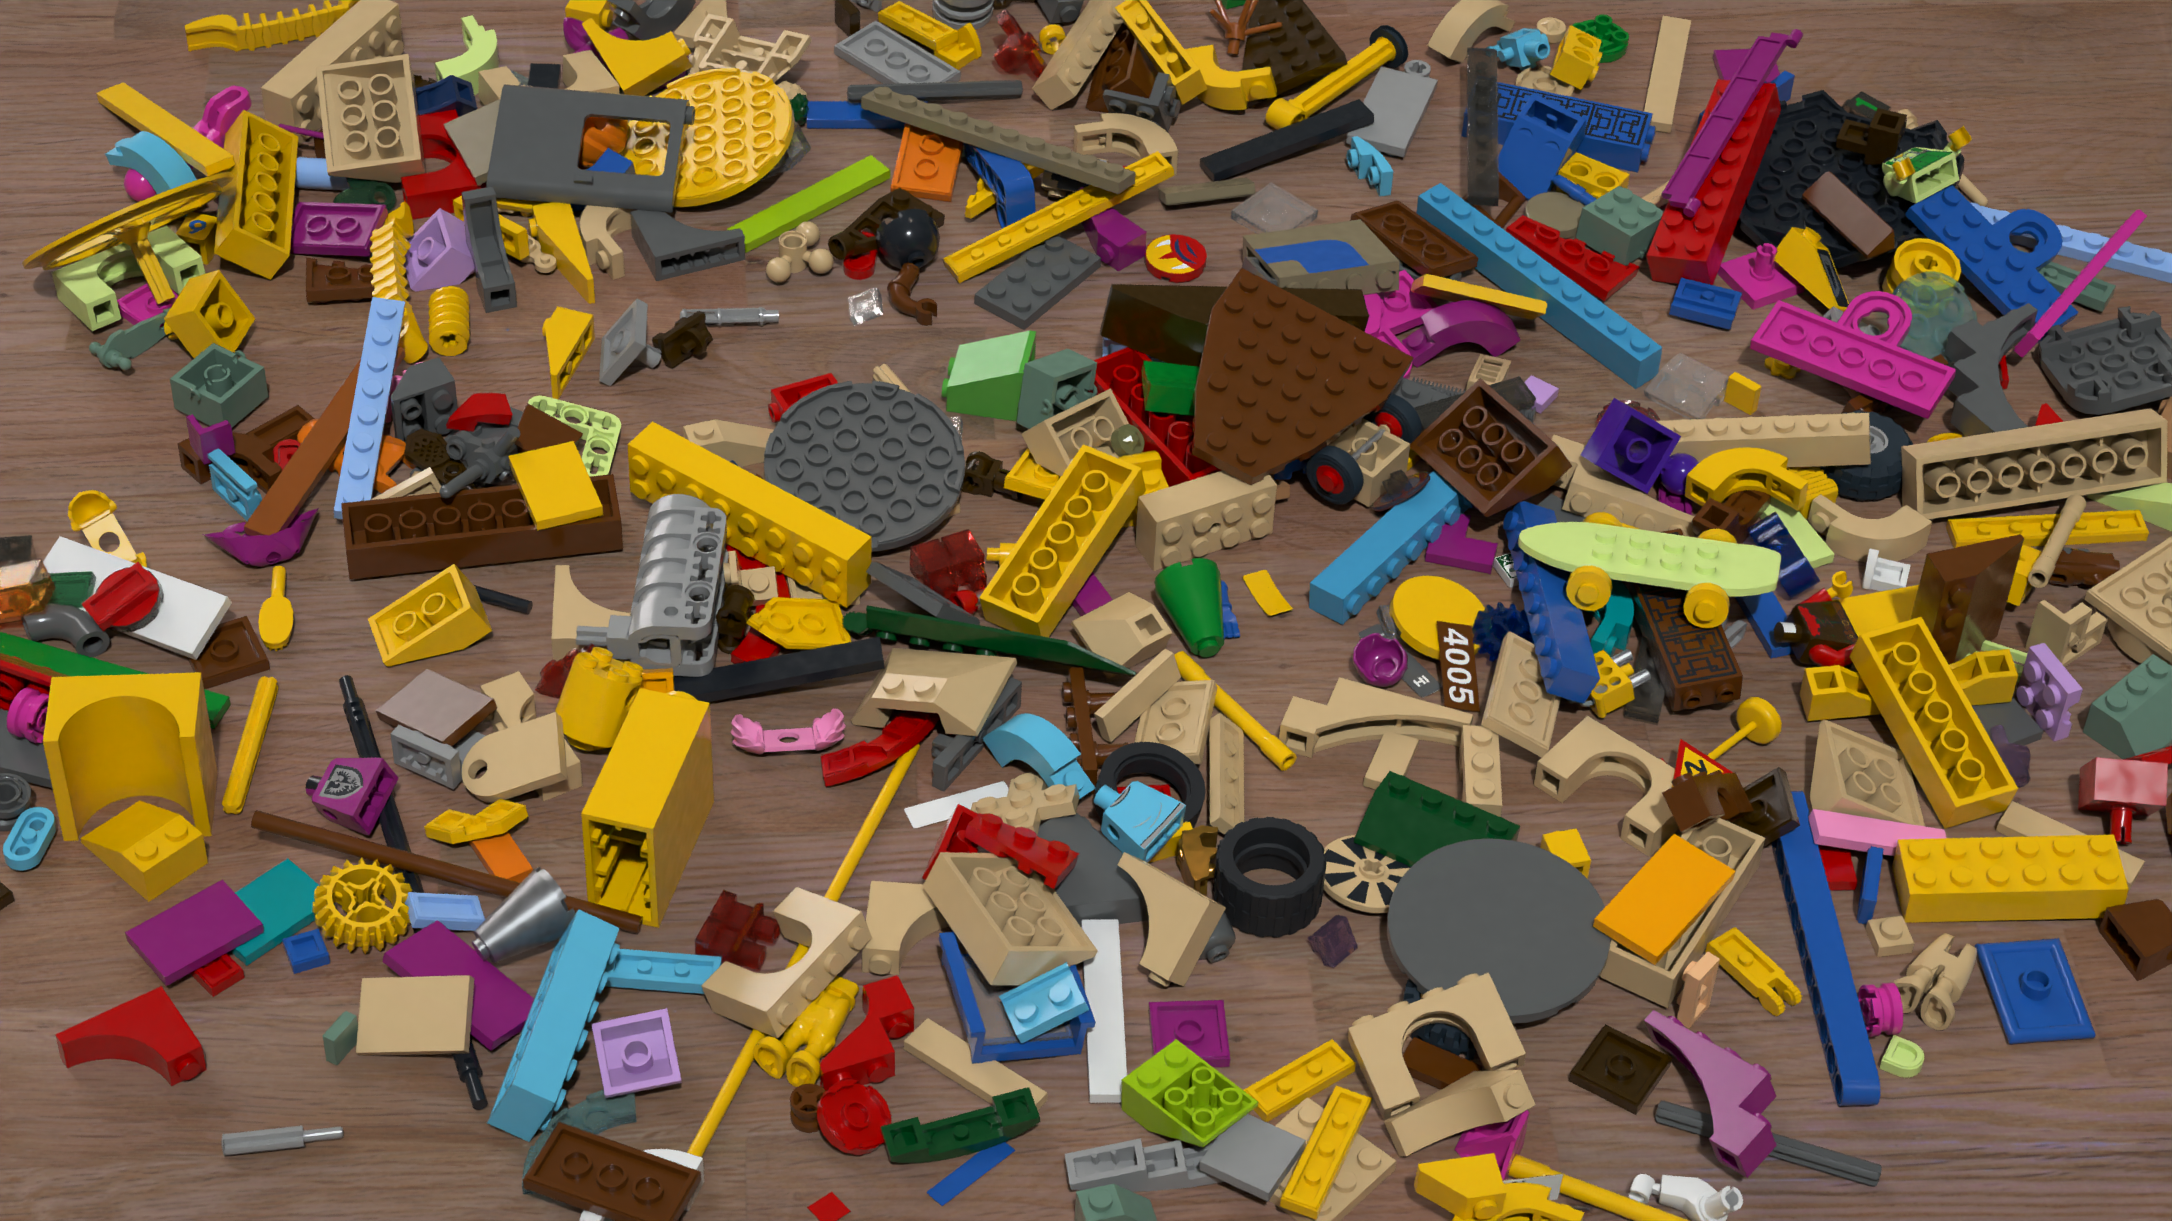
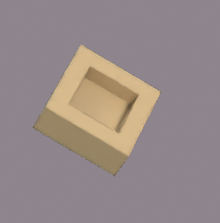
(1889, 936)

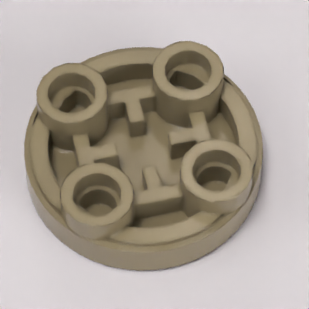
(1555, 211)

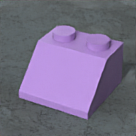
(438, 253)
(636, 1053)

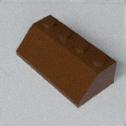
(1121, 69)

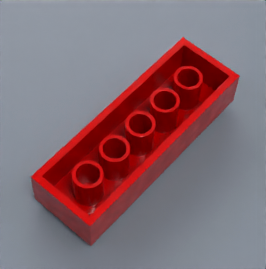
(1164, 432)

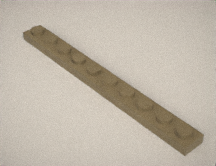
(998, 140)

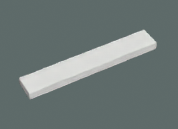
(1104, 993)

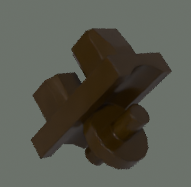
(684, 339)

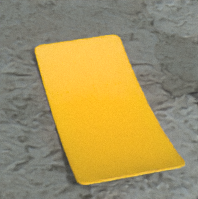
(1266, 593)

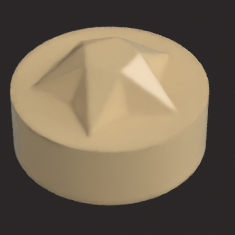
(1553, 29)

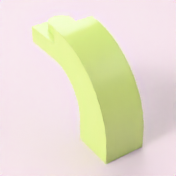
(481, 54)

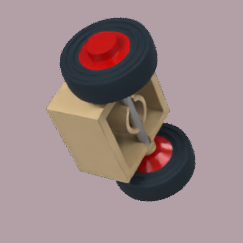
(1365, 454)

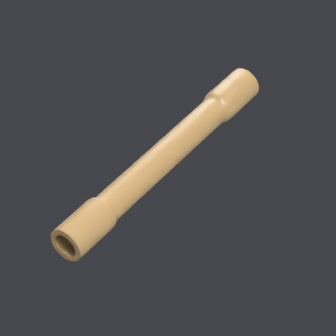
(2045, 564)

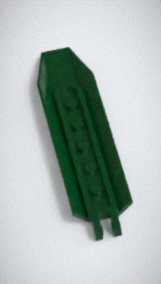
(985, 639)

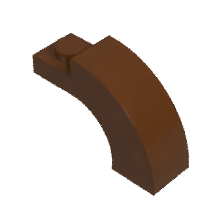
(250, 454)
(1734, 516)

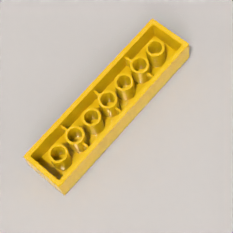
(759, 515)

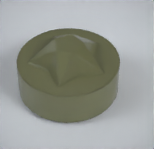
(1127, 440)

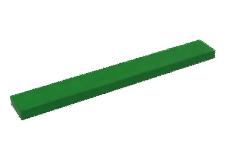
(81, 665)

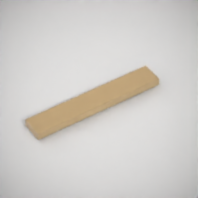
(1667, 71)

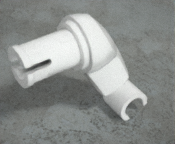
(1689, 1195)

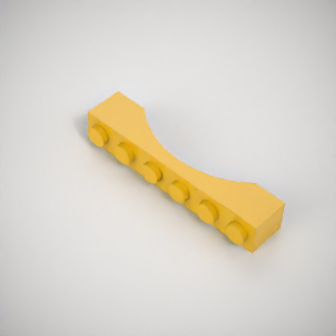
(1841, 693)

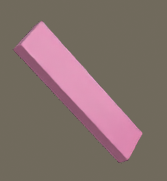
(1863, 832)

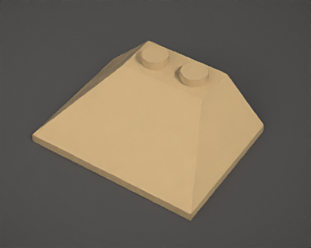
(945, 683)

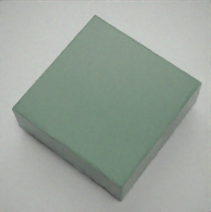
(340, 1037)

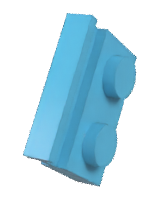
(233, 484)
(1043, 1003)

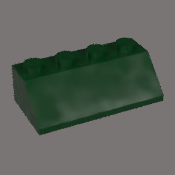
(1414, 820)

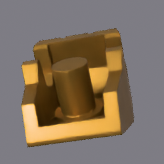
(1194, 856)

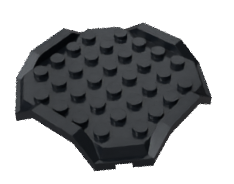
(1804, 150)

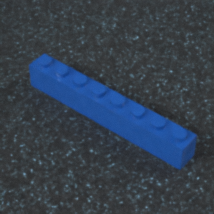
(1554, 621)

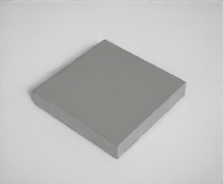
(1253, 1156)

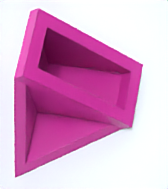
(1500, 1138)

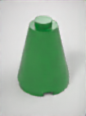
(1194, 603)

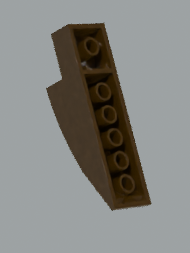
(1174, 319)

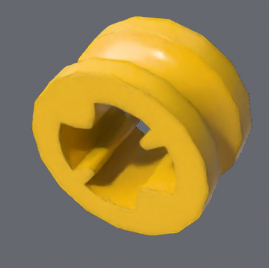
(1049, 32)

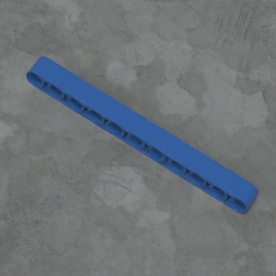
(1826, 964)

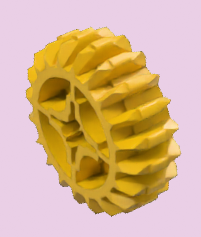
(359, 893)

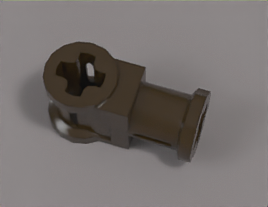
(987, 476)
(733, 617)

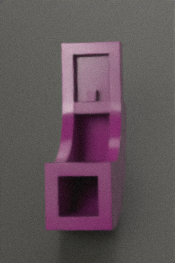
(1460, 323)

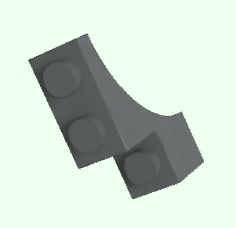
(487, 250)

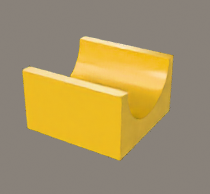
(128, 740)

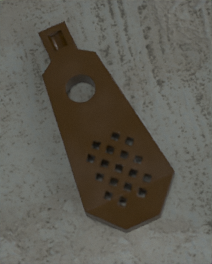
(429, 450)

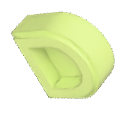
(1902, 1058)

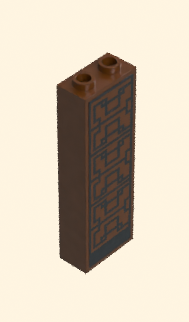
(1690, 660)

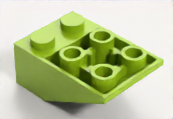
(1183, 1096)

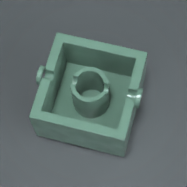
(1619, 225)
(219, 386)
(1054, 386)

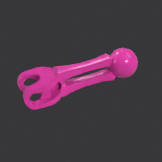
(217, 119)

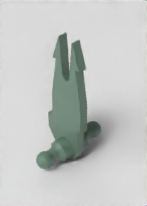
(130, 343)

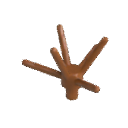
(1235, 31)

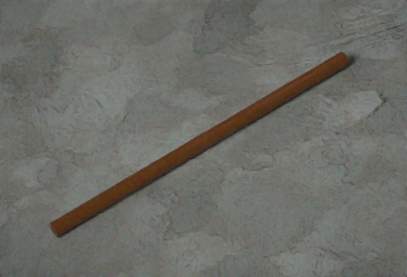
(425, 865)

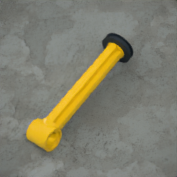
(1385, 48)

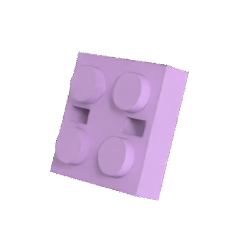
(2048, 691)

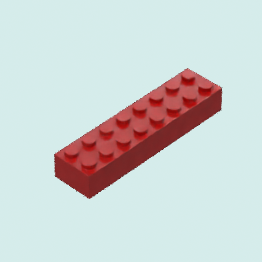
(1697, 244)

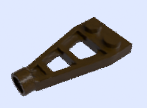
(854, 243)

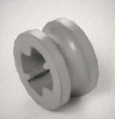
(1418, 68)

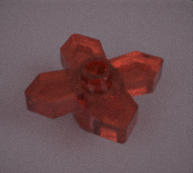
(1018, 48)

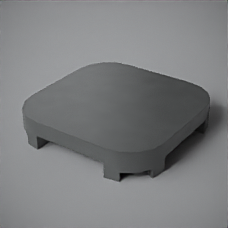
(2110, 363)

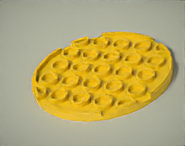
(735, 139)

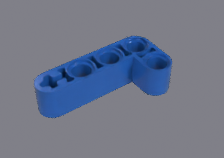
(1007, 180)

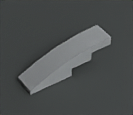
(1138, 1167)

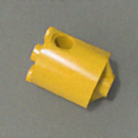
(597, 698)

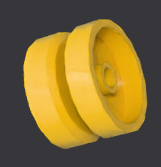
(1918, 257)

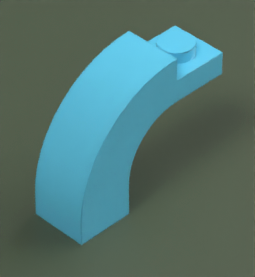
(153, 160)
(1040, 746)

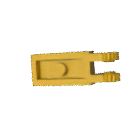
(1754, 970)

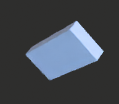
(451, 910)

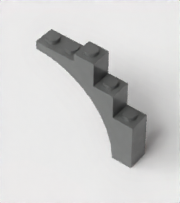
(1976, 354)

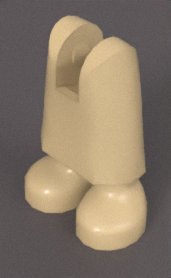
(1940, 977)

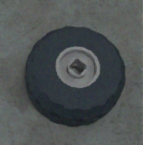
(1884, 473)

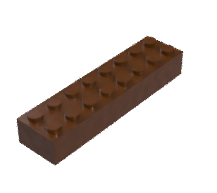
(467, 531)

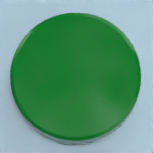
(1613, 37)

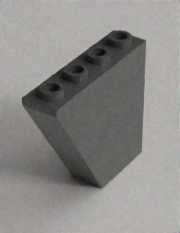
(1096, 884)

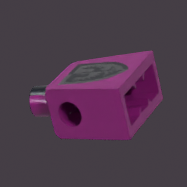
(353, 791)

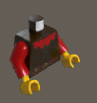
(1820, 627)

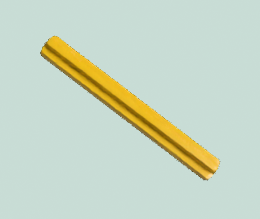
(250, 745)

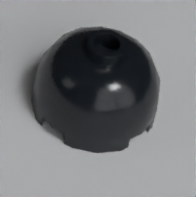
(909, 238)

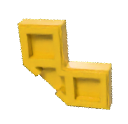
(460, 827)

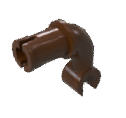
(900, 294)

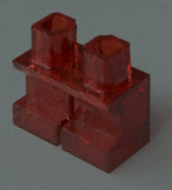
(949, 563)
(734, 930)

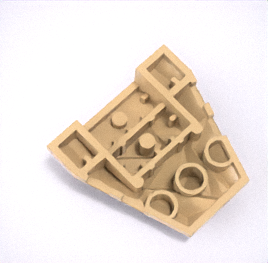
(721, 46)

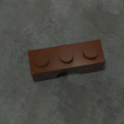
(1705, 798)

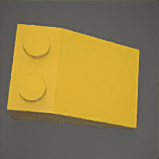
(431, 620)
(148, 848)

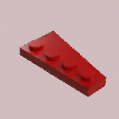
(1586, 268)

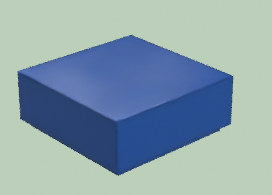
(306, 951)

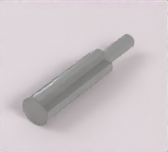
(275, 1139)

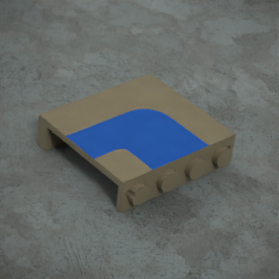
(1326, 257)

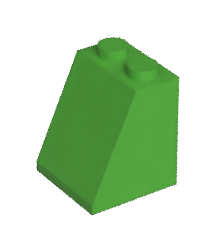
(989, 376)

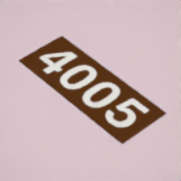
(1458, 666)

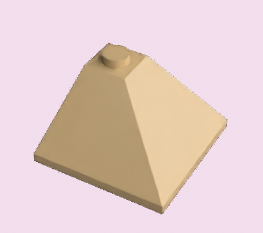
(1862, 777)

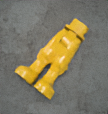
(816, 1027)

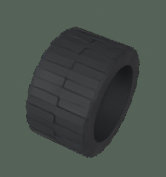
(1277, 846)

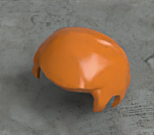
(600, 135)

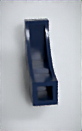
(446, 95)

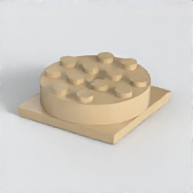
(2140, 604)

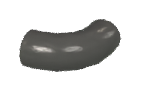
(69, 624)

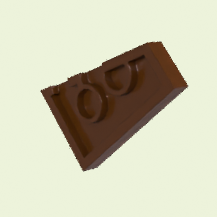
(337, 282)

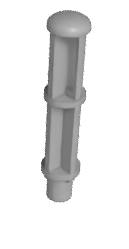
(728, 317)

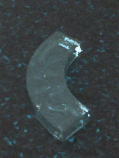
(591, 1115)

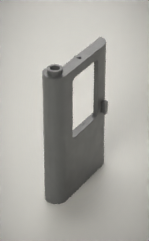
(541, 144)

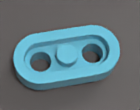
(26, 845)

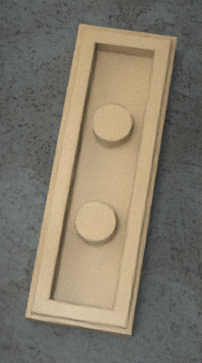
(1137, 695)

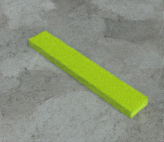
(812, 201)

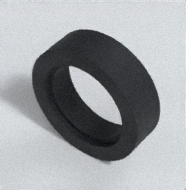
(1157, 760)

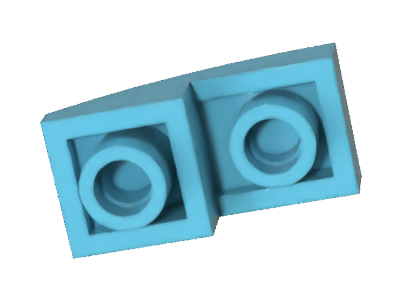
(1370, 164)

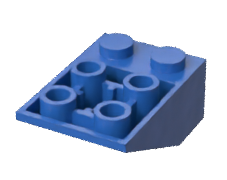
(1540, 145)

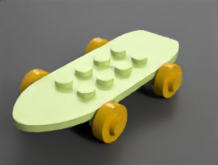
(1605, 550)

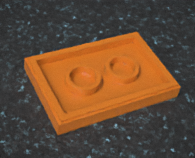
(927, 164)

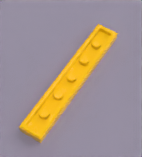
(2036, 529)

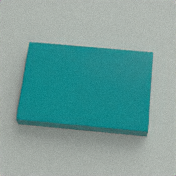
(283, 905)

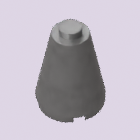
(525, 919)

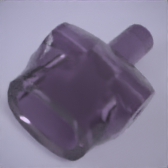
(2015, 756)

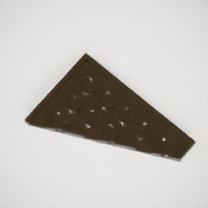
(1294, 51)

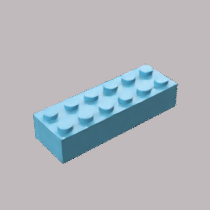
(555, 1027)

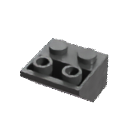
(424, 399)

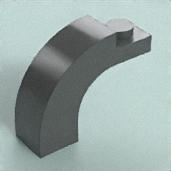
(650, 18)

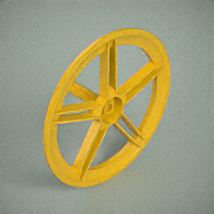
(132, 228)

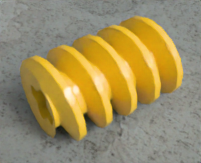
(449, 321)

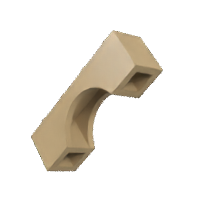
(517, 705)

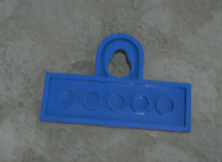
(1988, 257)

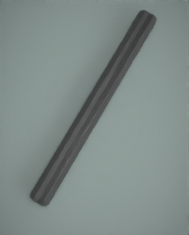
(944, 90)
(1786, 1149)

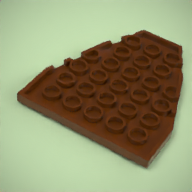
(1282, 379)

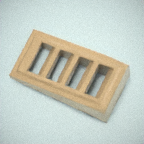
(1489, 369)

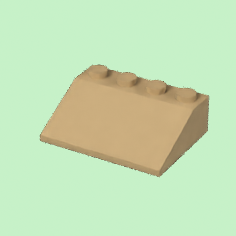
(371, 119)
(1005, 917)

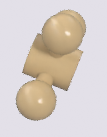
(794, 253)

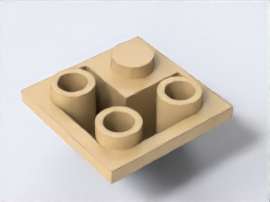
(1124, 631)

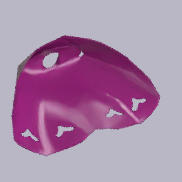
(264, 549)

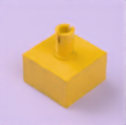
(208, 314)

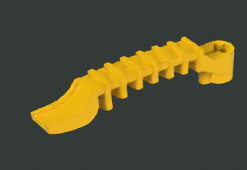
(223, 29)
(388, 254)

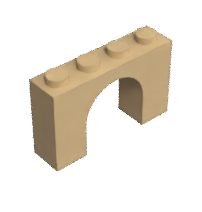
(580, 72)
(1598, 751)
(776, 999)
(1470, 1006)

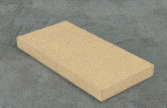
(1518, 698)

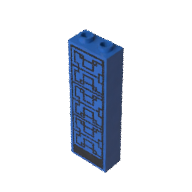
(1612, 132)

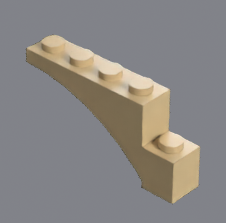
(1597, 490)
(1364, 713)

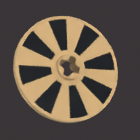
(1361, 876)

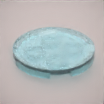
(1936, 309)

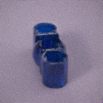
(1795, 570)

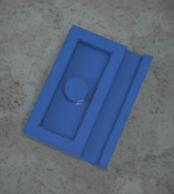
(1705, 303)

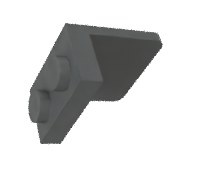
(1159, 107)

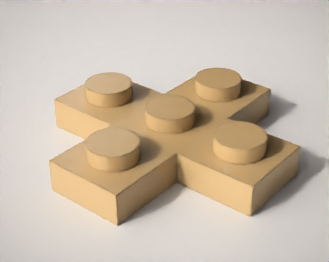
(1030, 802)

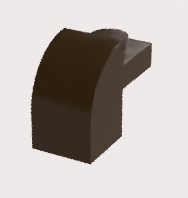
(1874, 140)

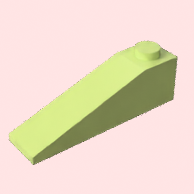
(2152, 501)

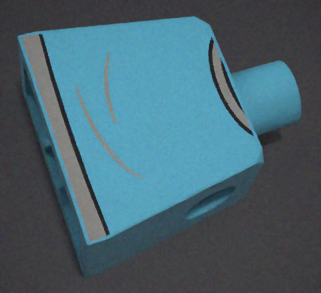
(1139, 818)

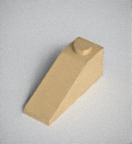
(730, 440)

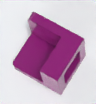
(210, 438)

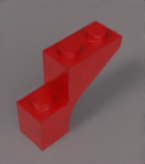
(867, 1051)

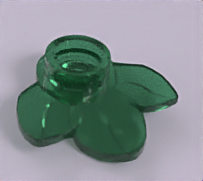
(363, 192)

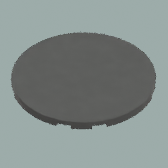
(870, 459)
(1502, 914)

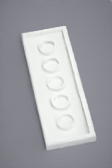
(185, 616)

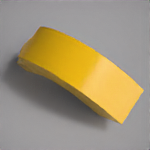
(1227, 88)
(1745, 470)
(1531, 1203)

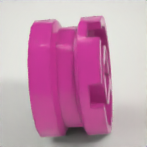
(28, 715)
(1881, 1009)

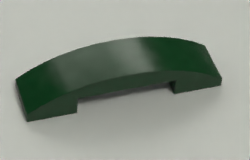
(963, 1133)

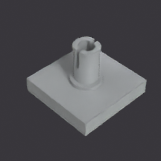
(625, 343)

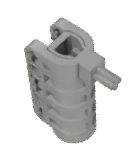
(674, 593)

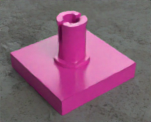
(1759, 277)

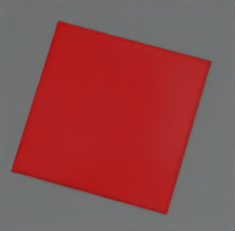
(829, 1208)

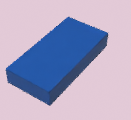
(1869, 885)

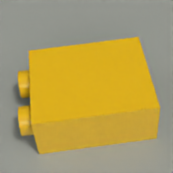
(649, 804)

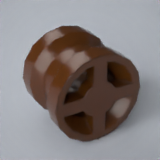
(805, 1098)

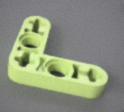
(594, 434)

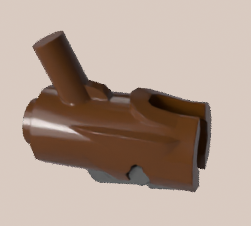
(2083, 567)

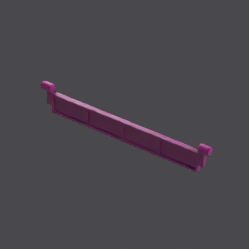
(1725, 119)

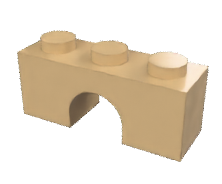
(1480, 768)

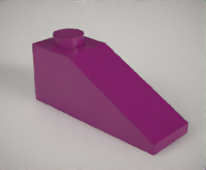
(1115, 238)

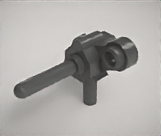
(485, 459)

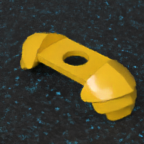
(94, 515)

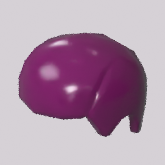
(1380, 660)

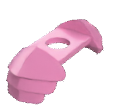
(823, 734)

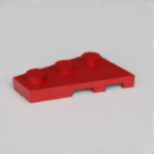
(1032, 853)

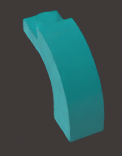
(1614, 621)

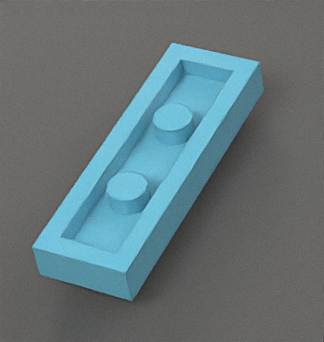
(661, 971)

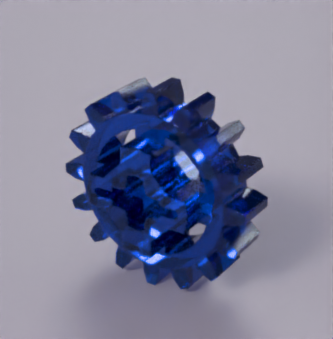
(1494, 624)

